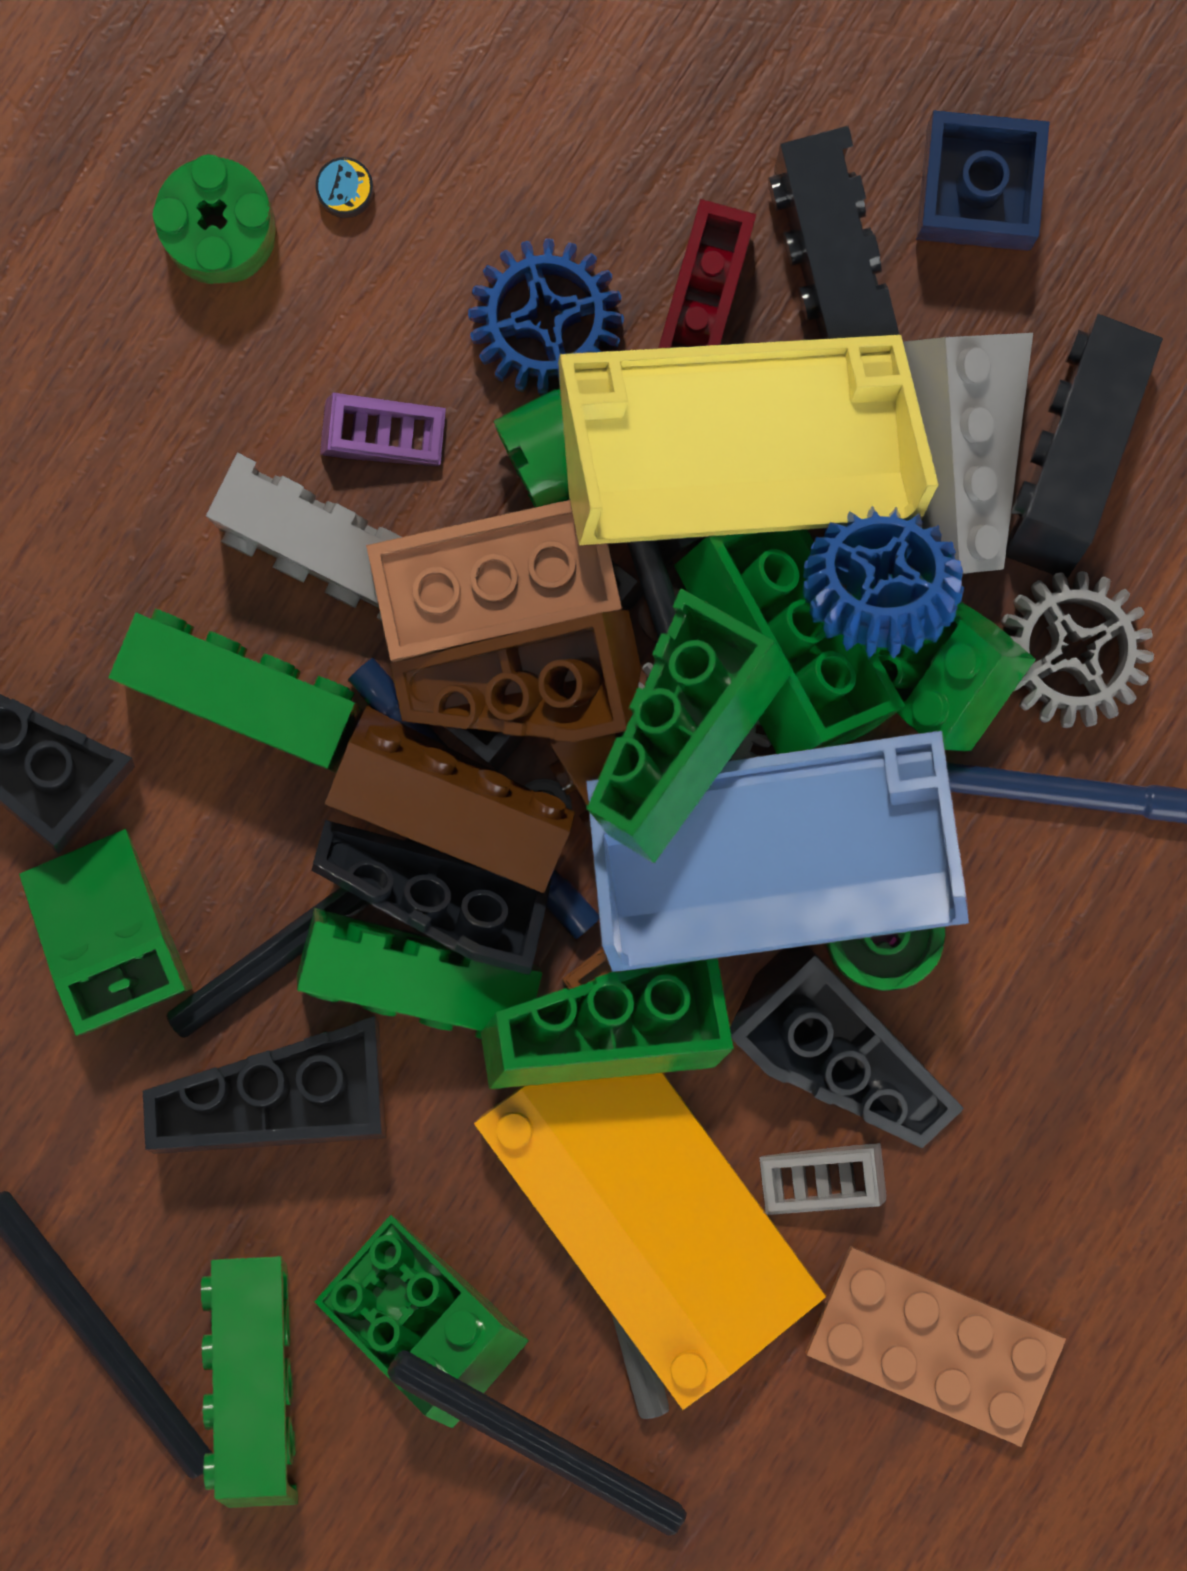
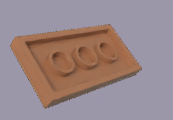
(488, 580)
(935, 1346)

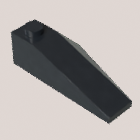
(822, 1038)

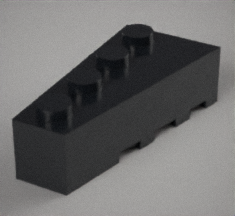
(828, 237)
(1083, 447)
(53, 773)
(285, 1096)

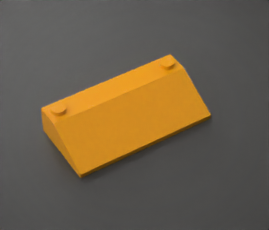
(654, 1222)

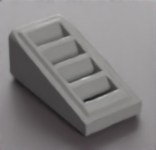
(873, 1170)

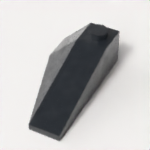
(437, 894)

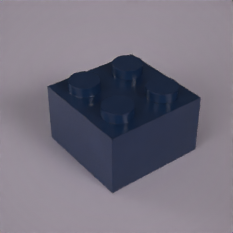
(982, 180)

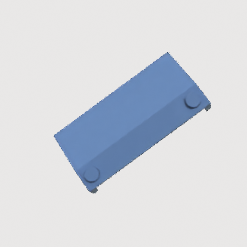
(791, 857)

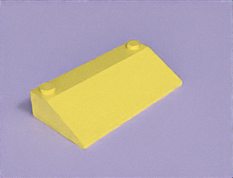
(741, 438)

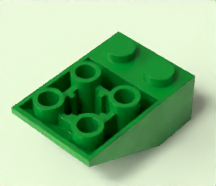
(958, 679)
(103, 933)
(410, 1299)

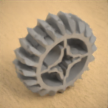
(1089, 672)

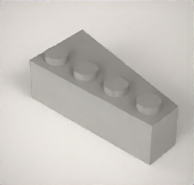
(972, 418)
(297, 531)

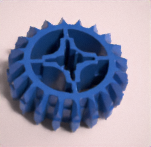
(520, 325)
(900, 606)

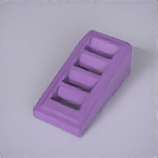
(361, 407)

